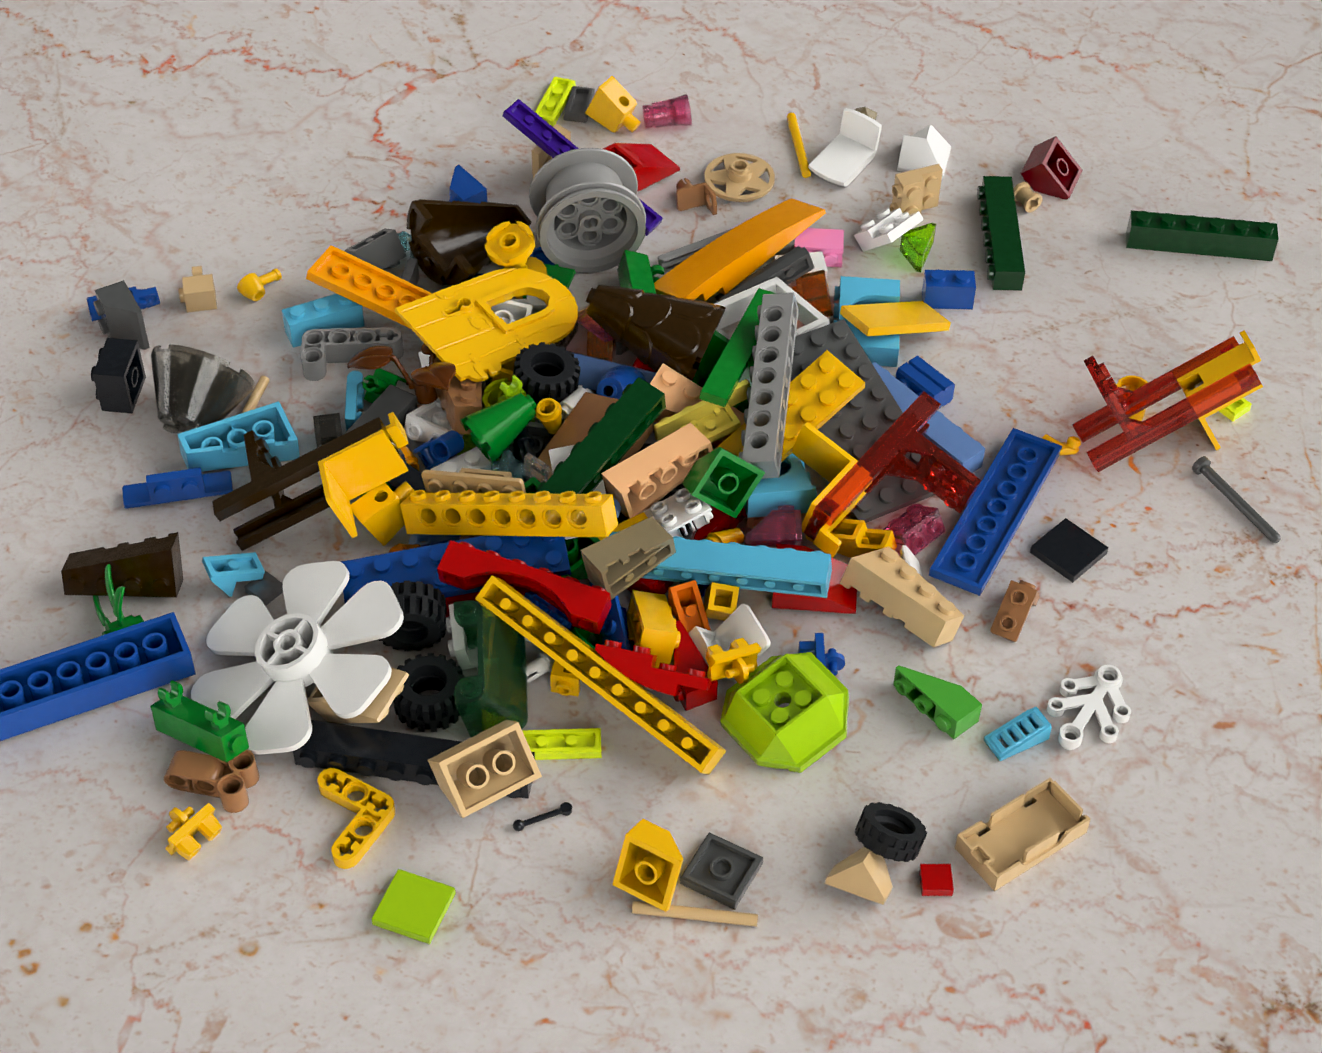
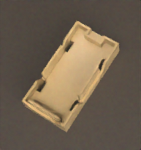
(1022, 836)

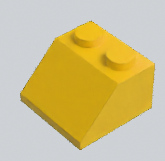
(649, 864)

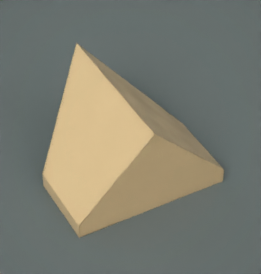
(862, 875)

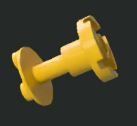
(511, 247)

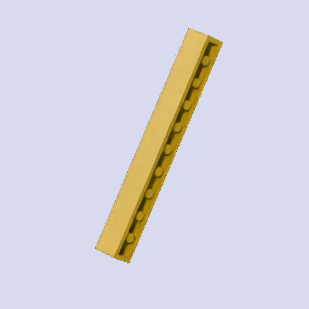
(600, 676)

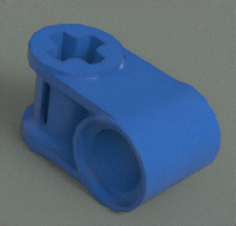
(440, 449)

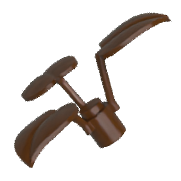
(424, 379)

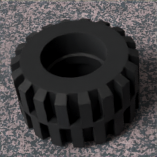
(547, 371)
(423, 616)
(428, 710)

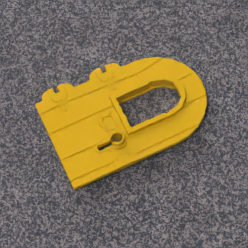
(477, 337)

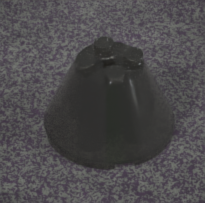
(195, 387)

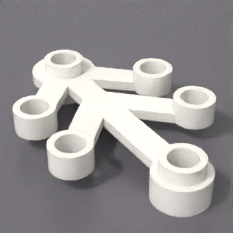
(1105, 680)

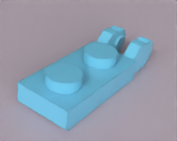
(354, 398)

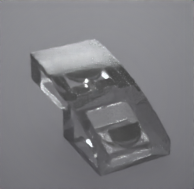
(536, 468)

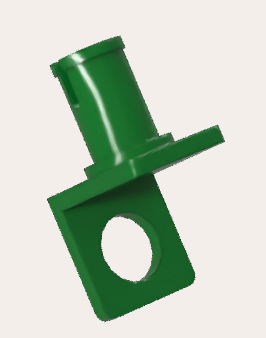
(378, 383)

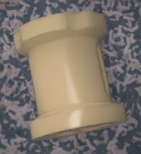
(1027, 197)

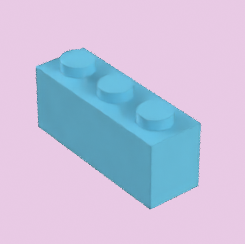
(322, 313)

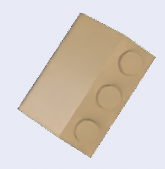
(485, 767)

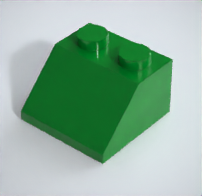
(723, 480)

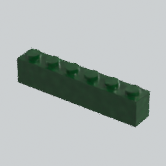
(1001, 233)
(1202, 235)
(607, 440)

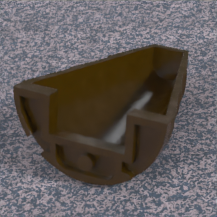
(453, 235)
(656, 326)

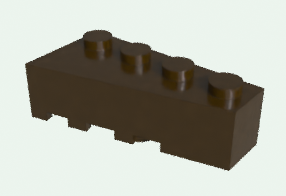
(143, 568)

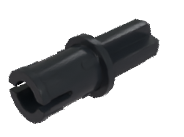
(524, 444)

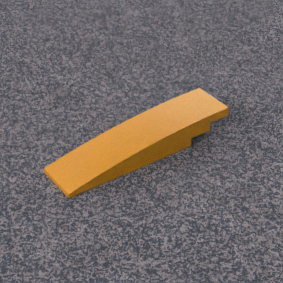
(738, 252)

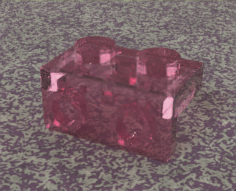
(917, 527)

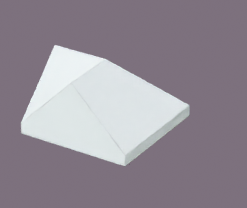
(923, 150)

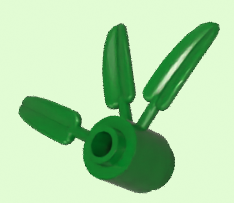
(116, 602)

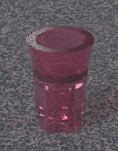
(668, 113)

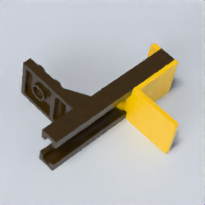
(346, 467)

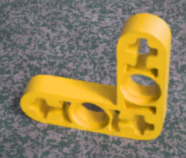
(365, 816)

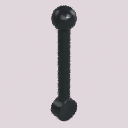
(565, 809)

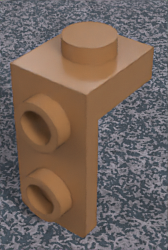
(1014, 610)

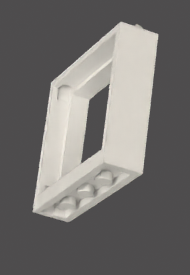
(737, 305)

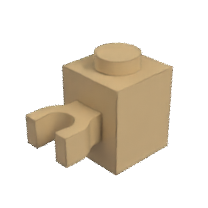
(198, 291)

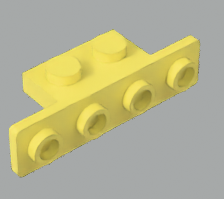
(707, 417)

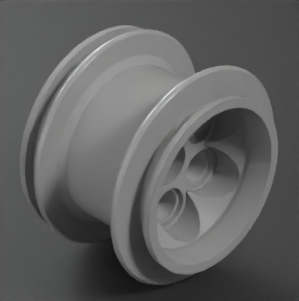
(587, 209)

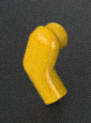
(1068, 448)

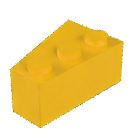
(652, 625)

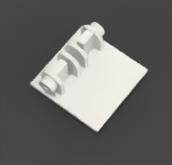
(680, 510)

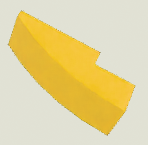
(859, 539)

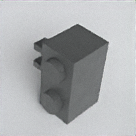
(380, 249)

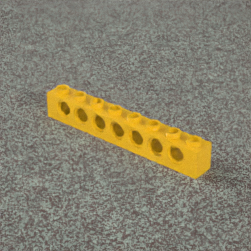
(510, 513)

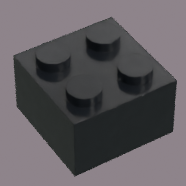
(118, 375)

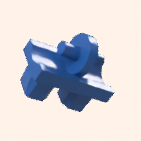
(832, 660)

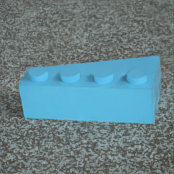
(223, 444)

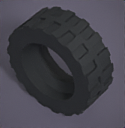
(890, 832)

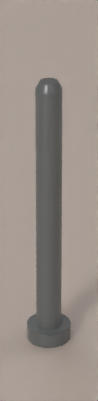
(1202, 466)

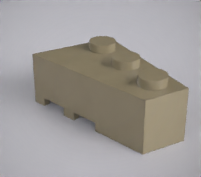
(627, 555)

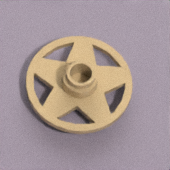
(739, 176)

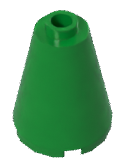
(499, 424)

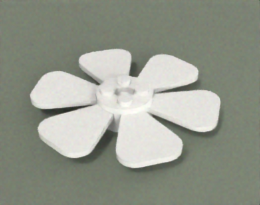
(299, 652)

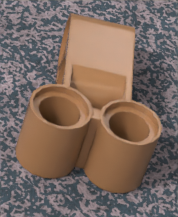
(214, 777)

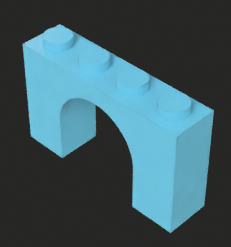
(857, 291)
(790, 488)

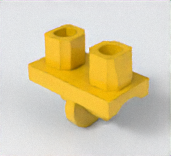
(735, 662)
(182, 840)

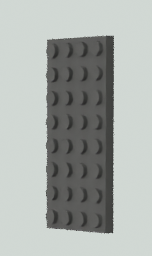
(863, 418)

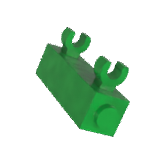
(636, 273)
(198, 724)

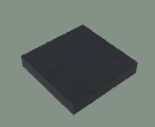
(1069, 550)

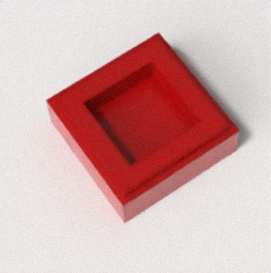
(936, 880)

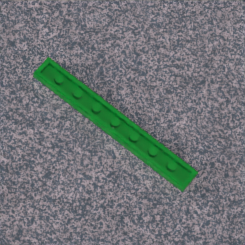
(734, 357)

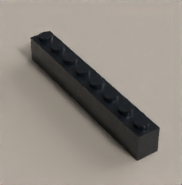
(376, 753)

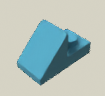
(233, 568)

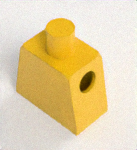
(613, 107)
(381, 510)

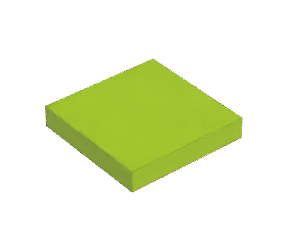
(413, 906)

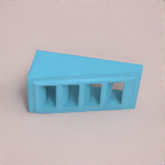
(1031, 721)

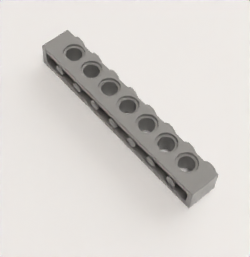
(770, 383)

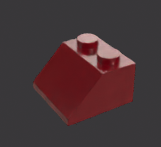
(1051, 169)

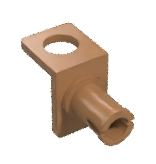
(696, 195)

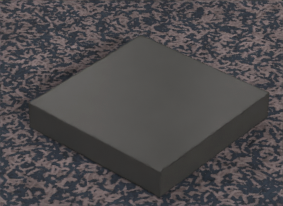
(721, 870)

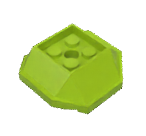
(792, 734)

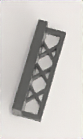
(786, 268)

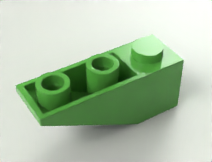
(943, 702)

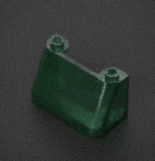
(501, 681)

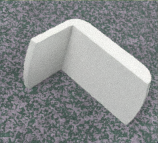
(849, 150)

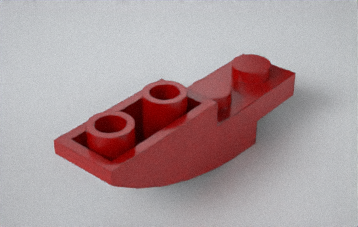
(640, 667)

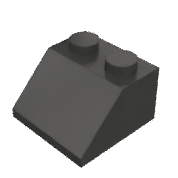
(120, 314)

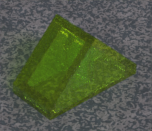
(917, 244)

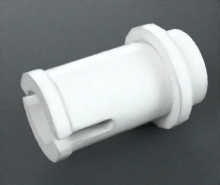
(539, 667)

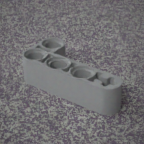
(341, 344)

